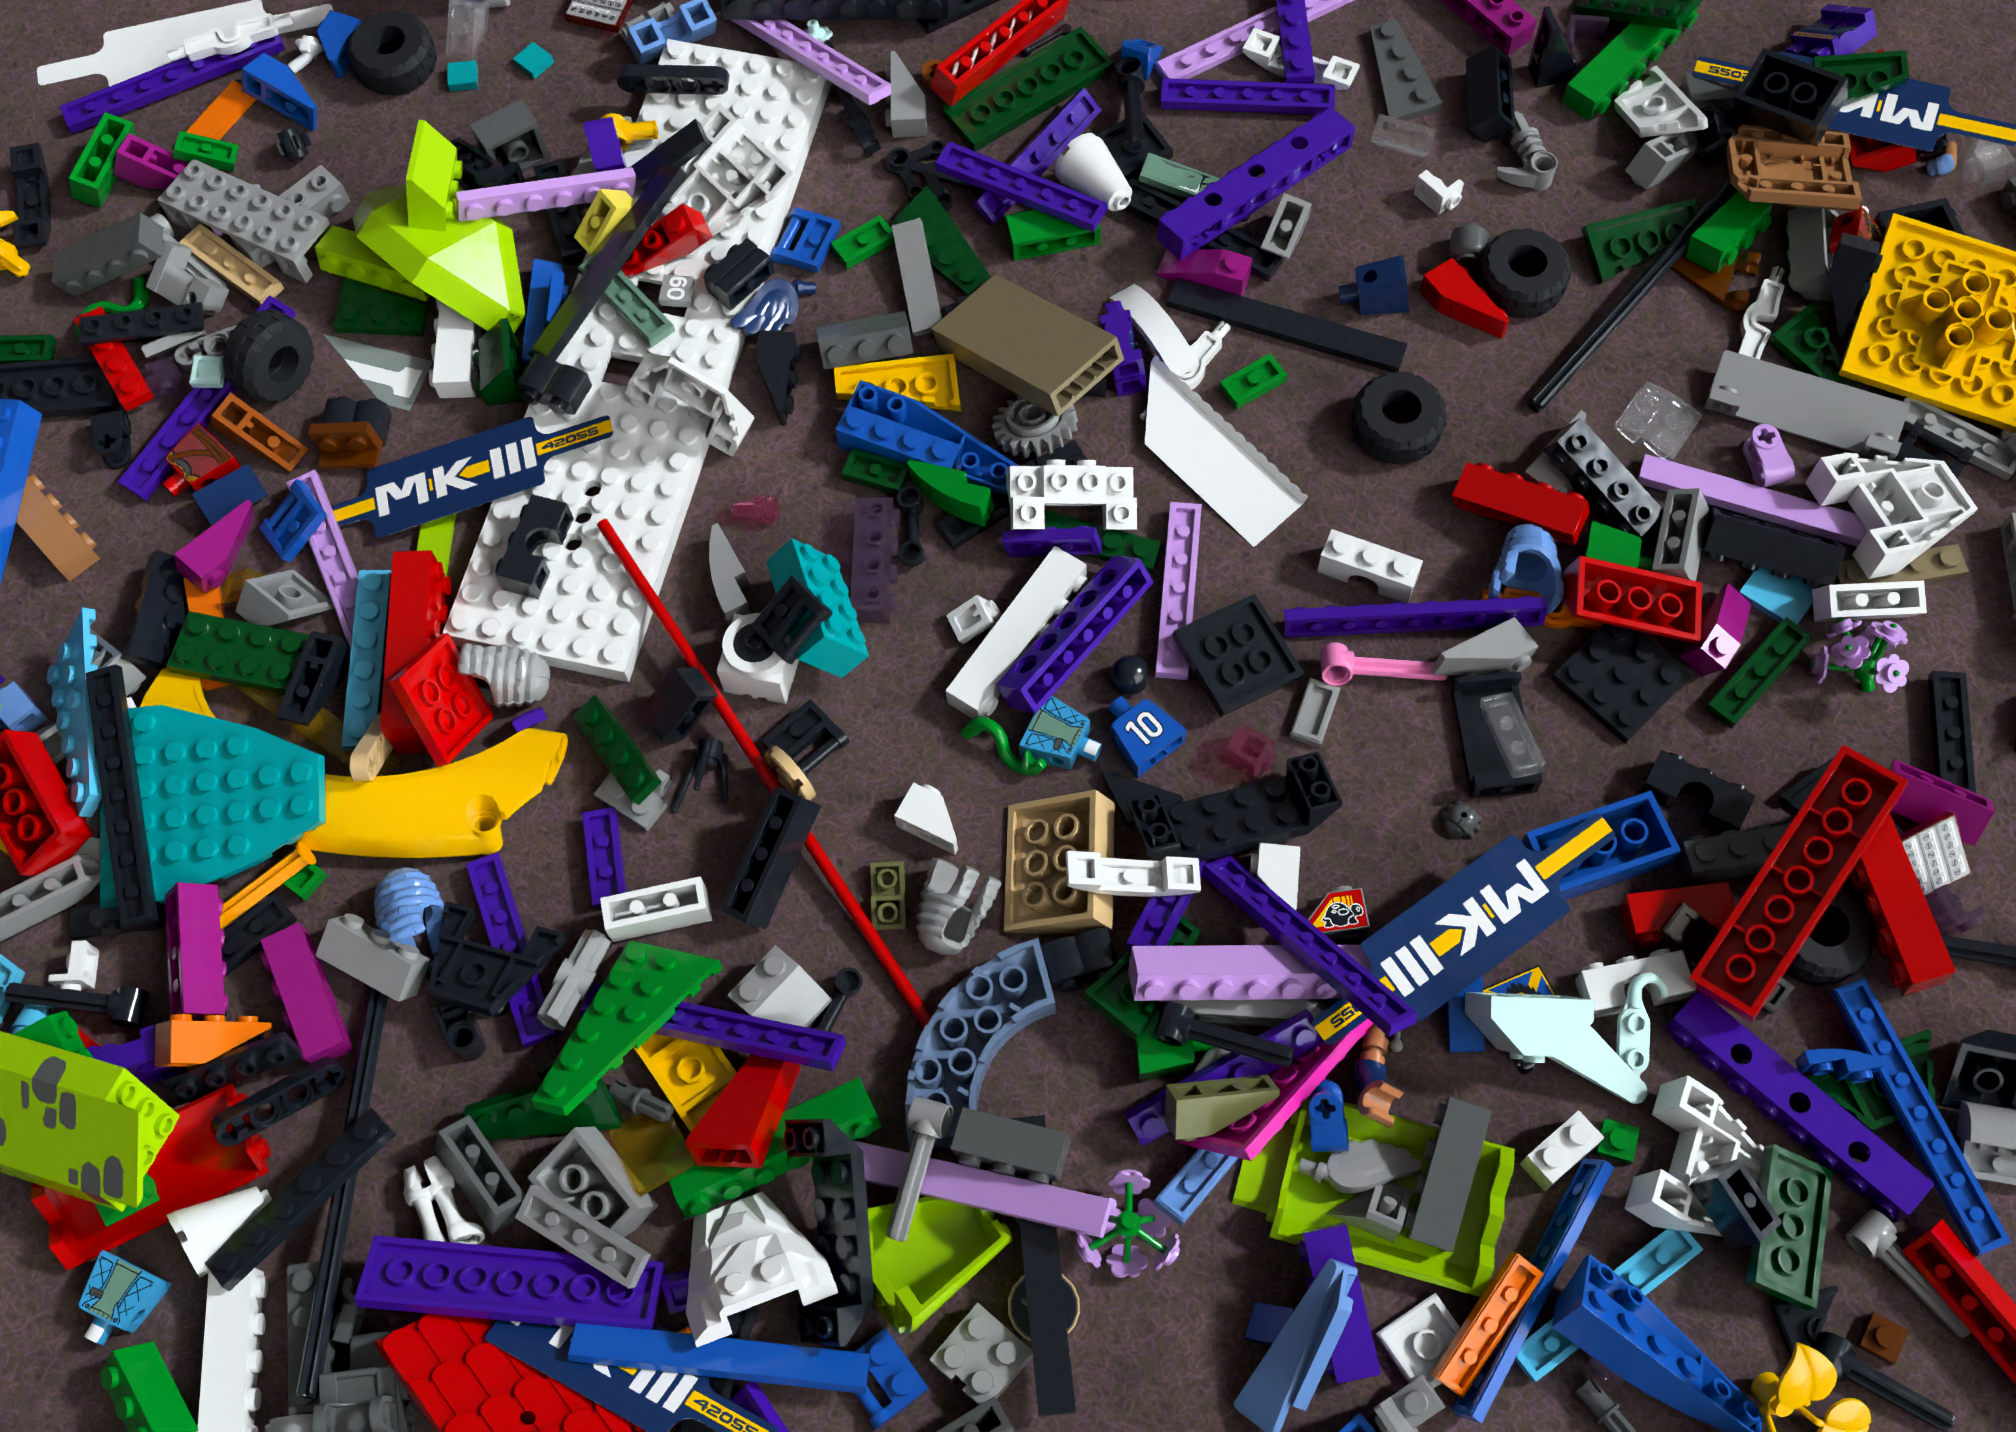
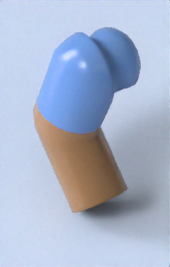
(1945, 162)

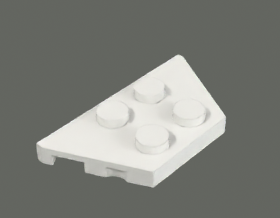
(1658, 107)

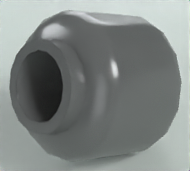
(1468, 244)

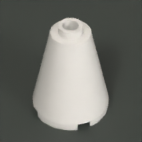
(1093, 172)
(212, 1223)

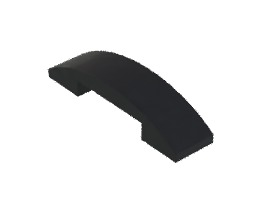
(32, 196)

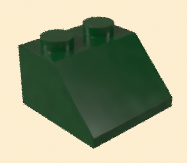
(499, 365)

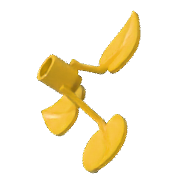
(1804, 1380)

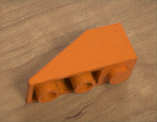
(193, 1043)

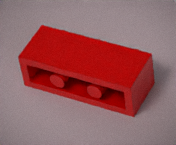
(1647, 911)

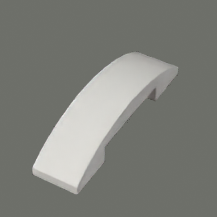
(1266, 52)
(1157, 329)
(1132, 877)

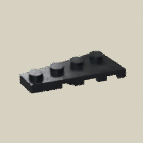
(158, 613)

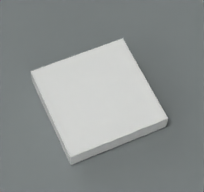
(1419, 1339)

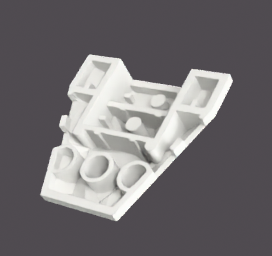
(746, 1258)

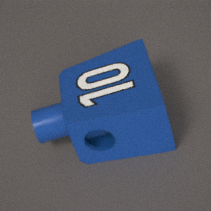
(1144, 733)

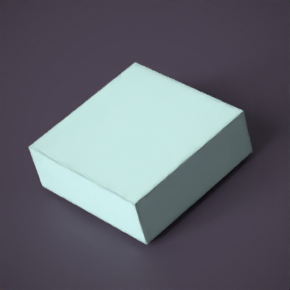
(207, 372)

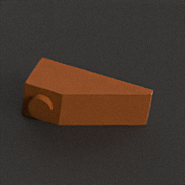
(257, 433)

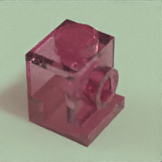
(1250, 741)

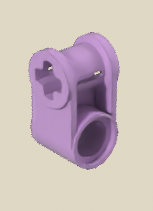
(1767, 459)

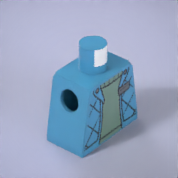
(1059, 736)
(119, 1296)

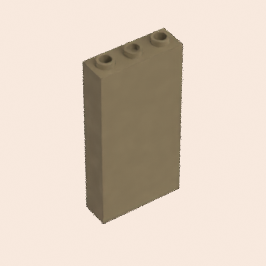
(1028, 344)

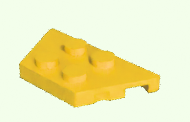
(687, 1073)

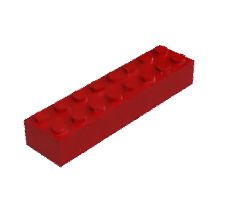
(1797, 883)

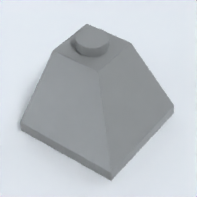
(280, 599)

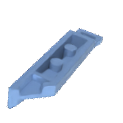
(1300, 1351)

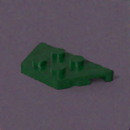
(1866, 1099)

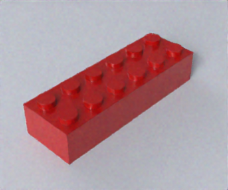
(414, 621)
(1901, 914)

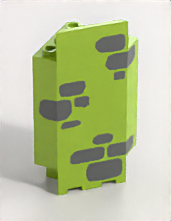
(77, 1123)

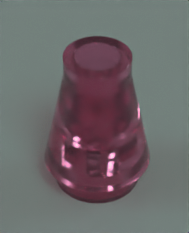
(757, 509)

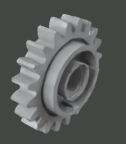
(1032, 428)

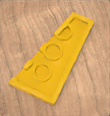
(925, 379)

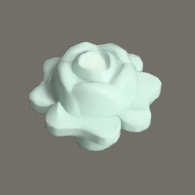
(818, 32)

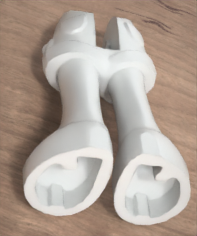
(440, 1190)

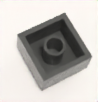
(511, 136)

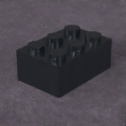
(1790, 97)

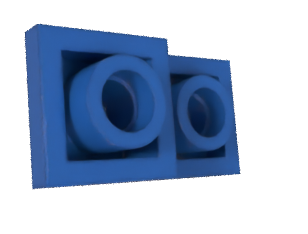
(1845, 1063)

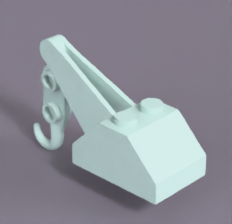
(1561, 1030)

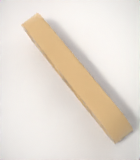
(370, 753)

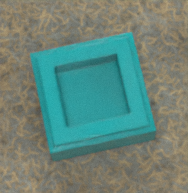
(533, 60)
(462, 75)

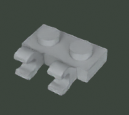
(644, 814)

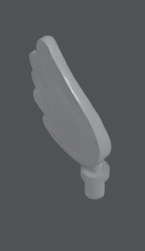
(1362, 1166)

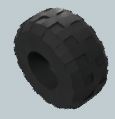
(392, 53)
(1527, 251)
(268, 356)
(1394, 441)
(1854, 943)

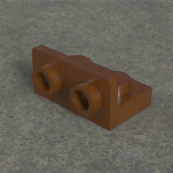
(346, 445)

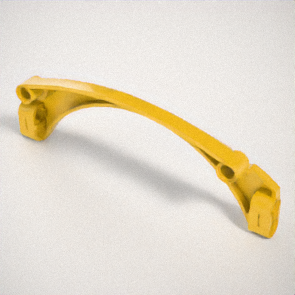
(420, 812)

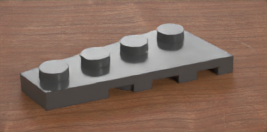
(1402, 77)

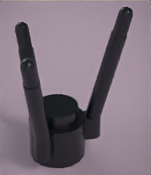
(706, 758)

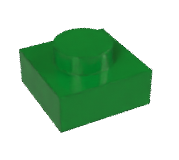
(306, 881)
(1618, 1141)

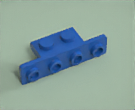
(544, 301)

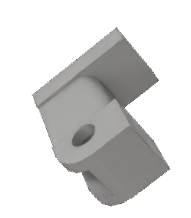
(181, 287)

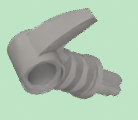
(1537, 163)

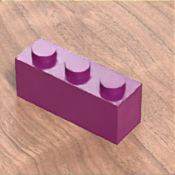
(1931, 796)

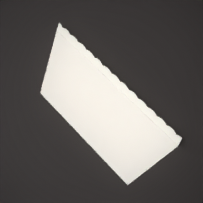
(1216, 458)

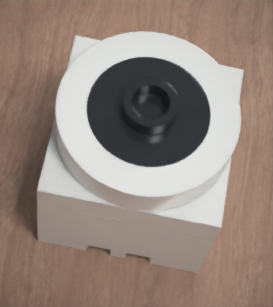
(752, 665)

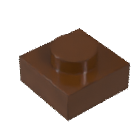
(1882, 1338)

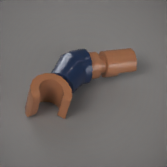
(1371, 1079)

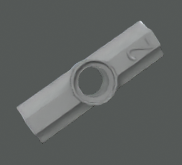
(573, 980)

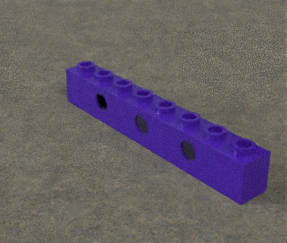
(1245, 192)
(1824, 1128)

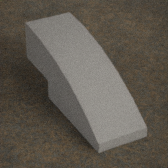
(727, 576)

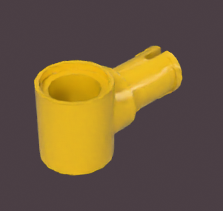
(635, 131)

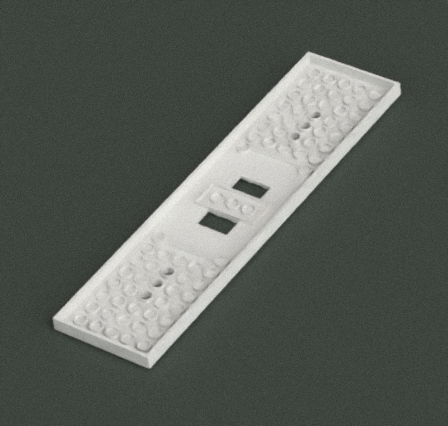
(647, 471)

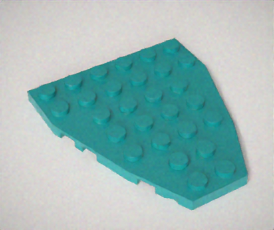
(214, 797)

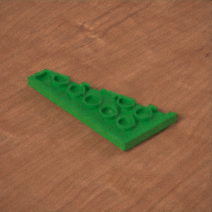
(623, 1015)

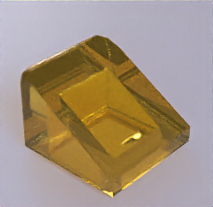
(235, 583)

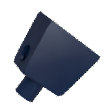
(1378, 287)

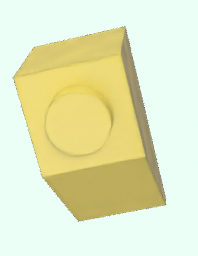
(603, 219)

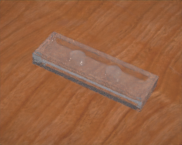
(1512, 735)

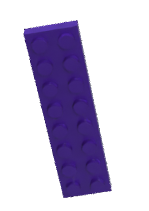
(502, 1284)

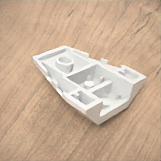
(730, 174)

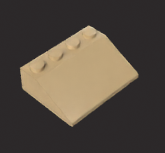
(1036, 864)

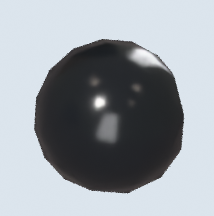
(1129, 675)

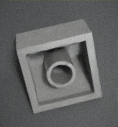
(779, 991)

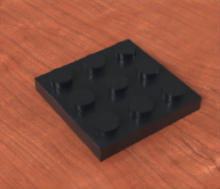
(1237, 655)
(1620, 679)

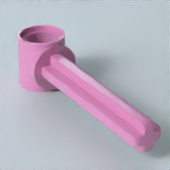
(1340, 665)

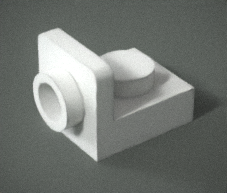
(1435, 194)
(973, 618)
(81, 968)

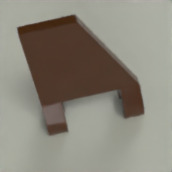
(1718, 284)

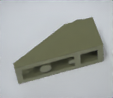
(1211, 1105)

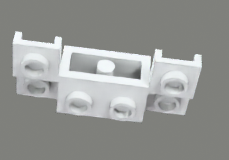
(1071, 485)

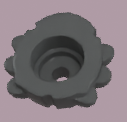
(1457, 826)

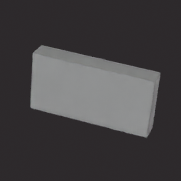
(169, 343)
(1314, 712)

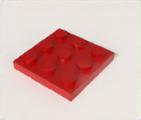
(440, 702)

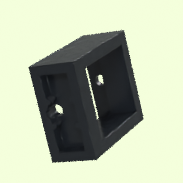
(1935, 210)

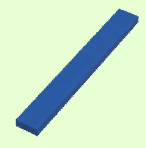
(1921, 1119)
(1549, 1259)
(720, 1358)

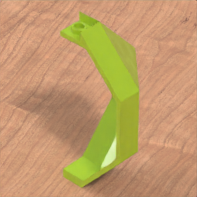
(464, 267)

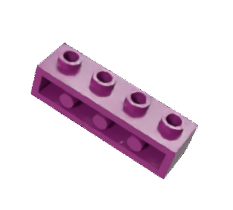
(1497, 21)
(195, 950)
(305, 994)

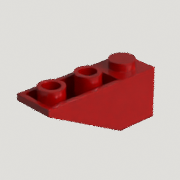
(668, 239)
(1459, 297)

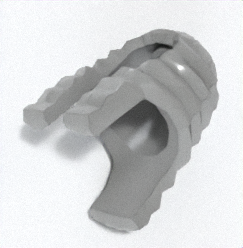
(511, 673)
(943, 919)

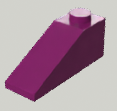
(146, 164)
(1209, 267)
(212, 554)
(1720, 632)

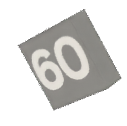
(676, 291)

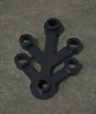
(911, 164)

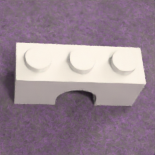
(1389, 569)
(1607, 983)

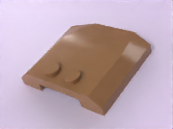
(1791, 172)

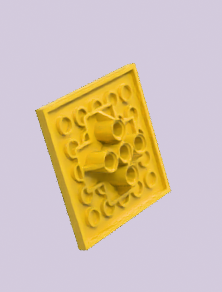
(1940, 323)

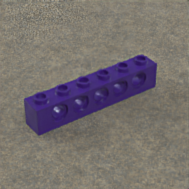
(1074, 633)

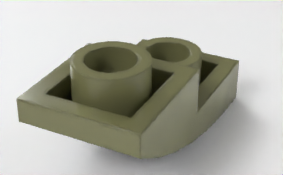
(888, 895)

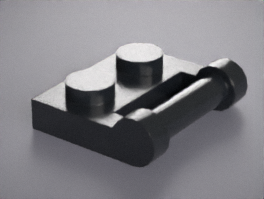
(1918, 432)
(785, 612)
(801, 731)

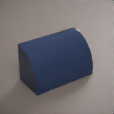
(229, 492)

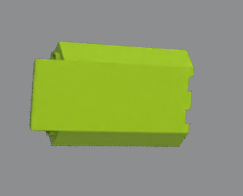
(1300, 1204)

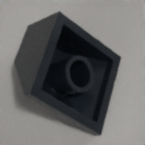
(1983, 1071)

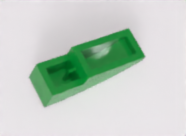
(952, 492)

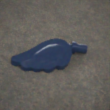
(772, 306)

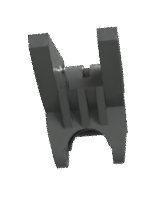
(365, 1396)

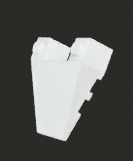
(668, 374)
(1899, 503)
(1705, 1139)

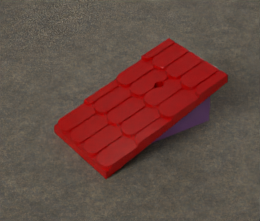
(479, 1387)

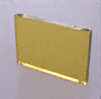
(651, 1151)

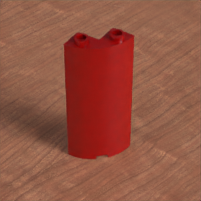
(186, 1172)

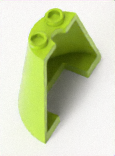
(938, 1258)

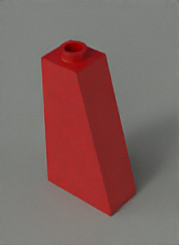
(744, 1116)

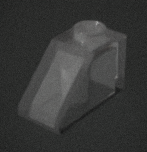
(466, 27)
(1986, 164)

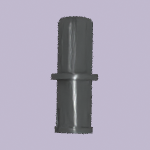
(640, 1101)
(1603, 1407)

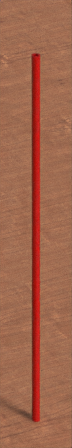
(767, 775)

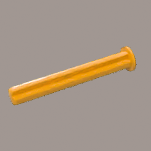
(266, 883)

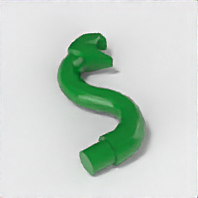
(139, 302)
(1029, 765)

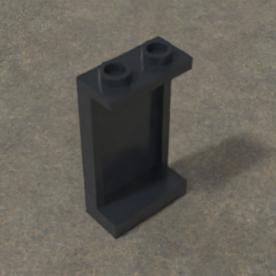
(1482, 758)

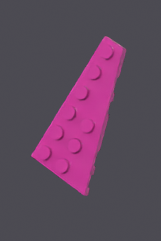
(1252, 1132)

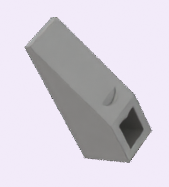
(907, 102)

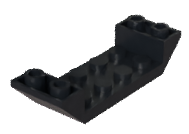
(1239, 816)
(841, 1228)

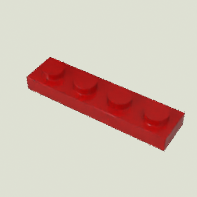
(120, 370)

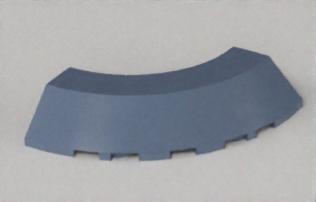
(974, 1026)

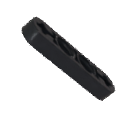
(707, 79)
(277, 1096)

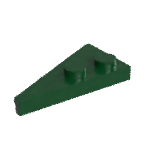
(1809, 345)

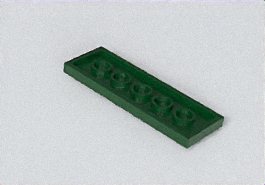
(1028, 88)

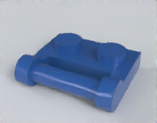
(813, 243)
(293, 521)
(894, 1375)

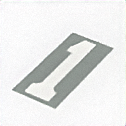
(388, 374)

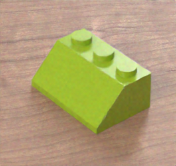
(431, 179)

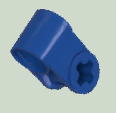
(1328, 1122)

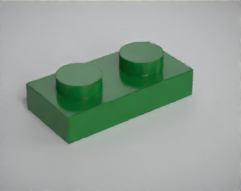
(206, 150)
(863, 242)
(1253, 381)

